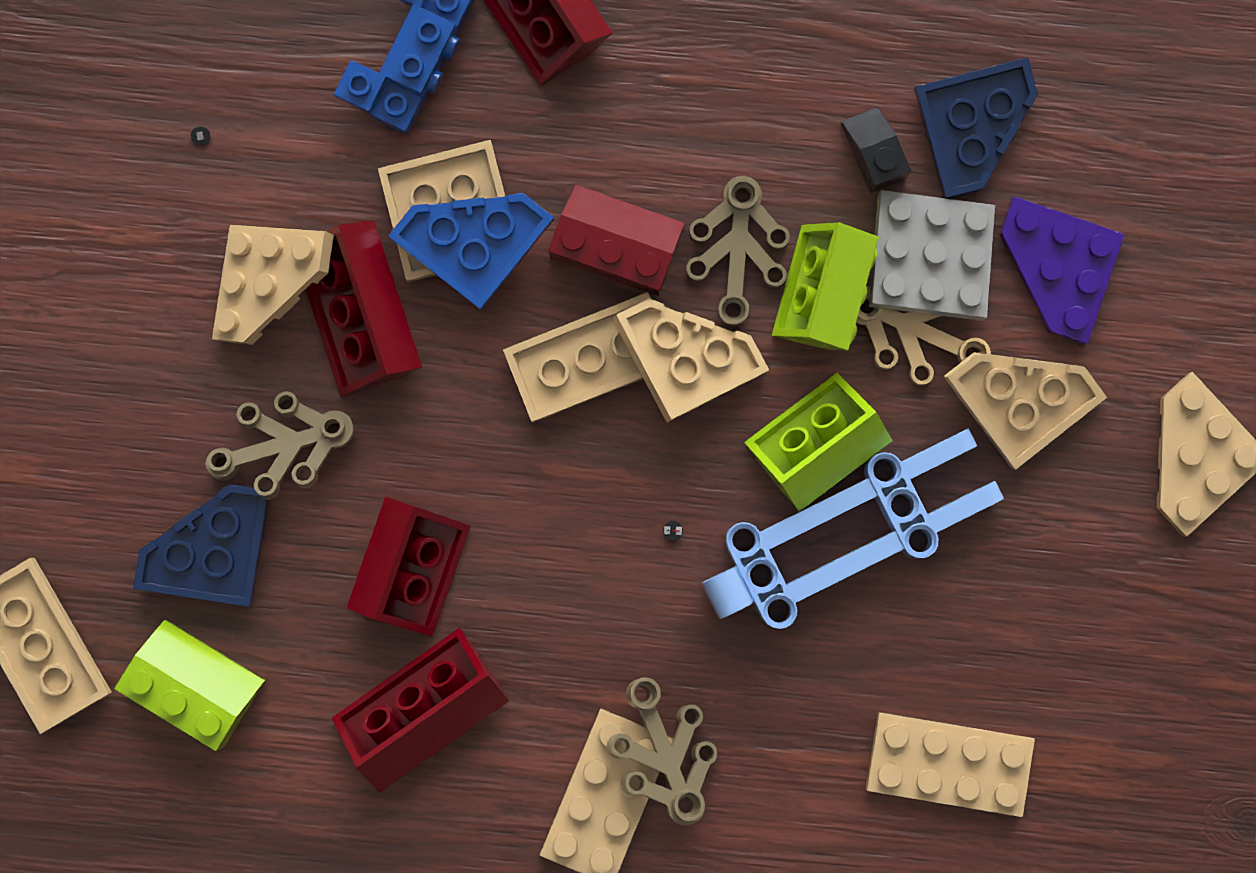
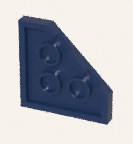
(973, 121)
(209, 551)

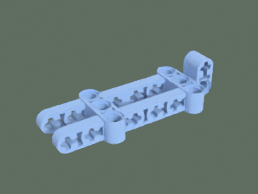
(734, 589)

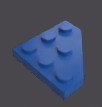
(472, 240)

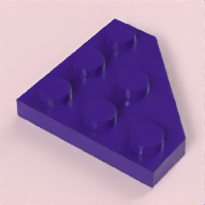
(1061, 265)

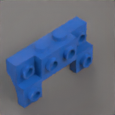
(411, 66)

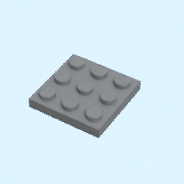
(932, 255)

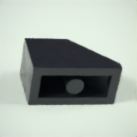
(876, 149)

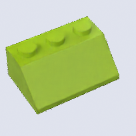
(826, 286)
(819, 441)
(190, 685)

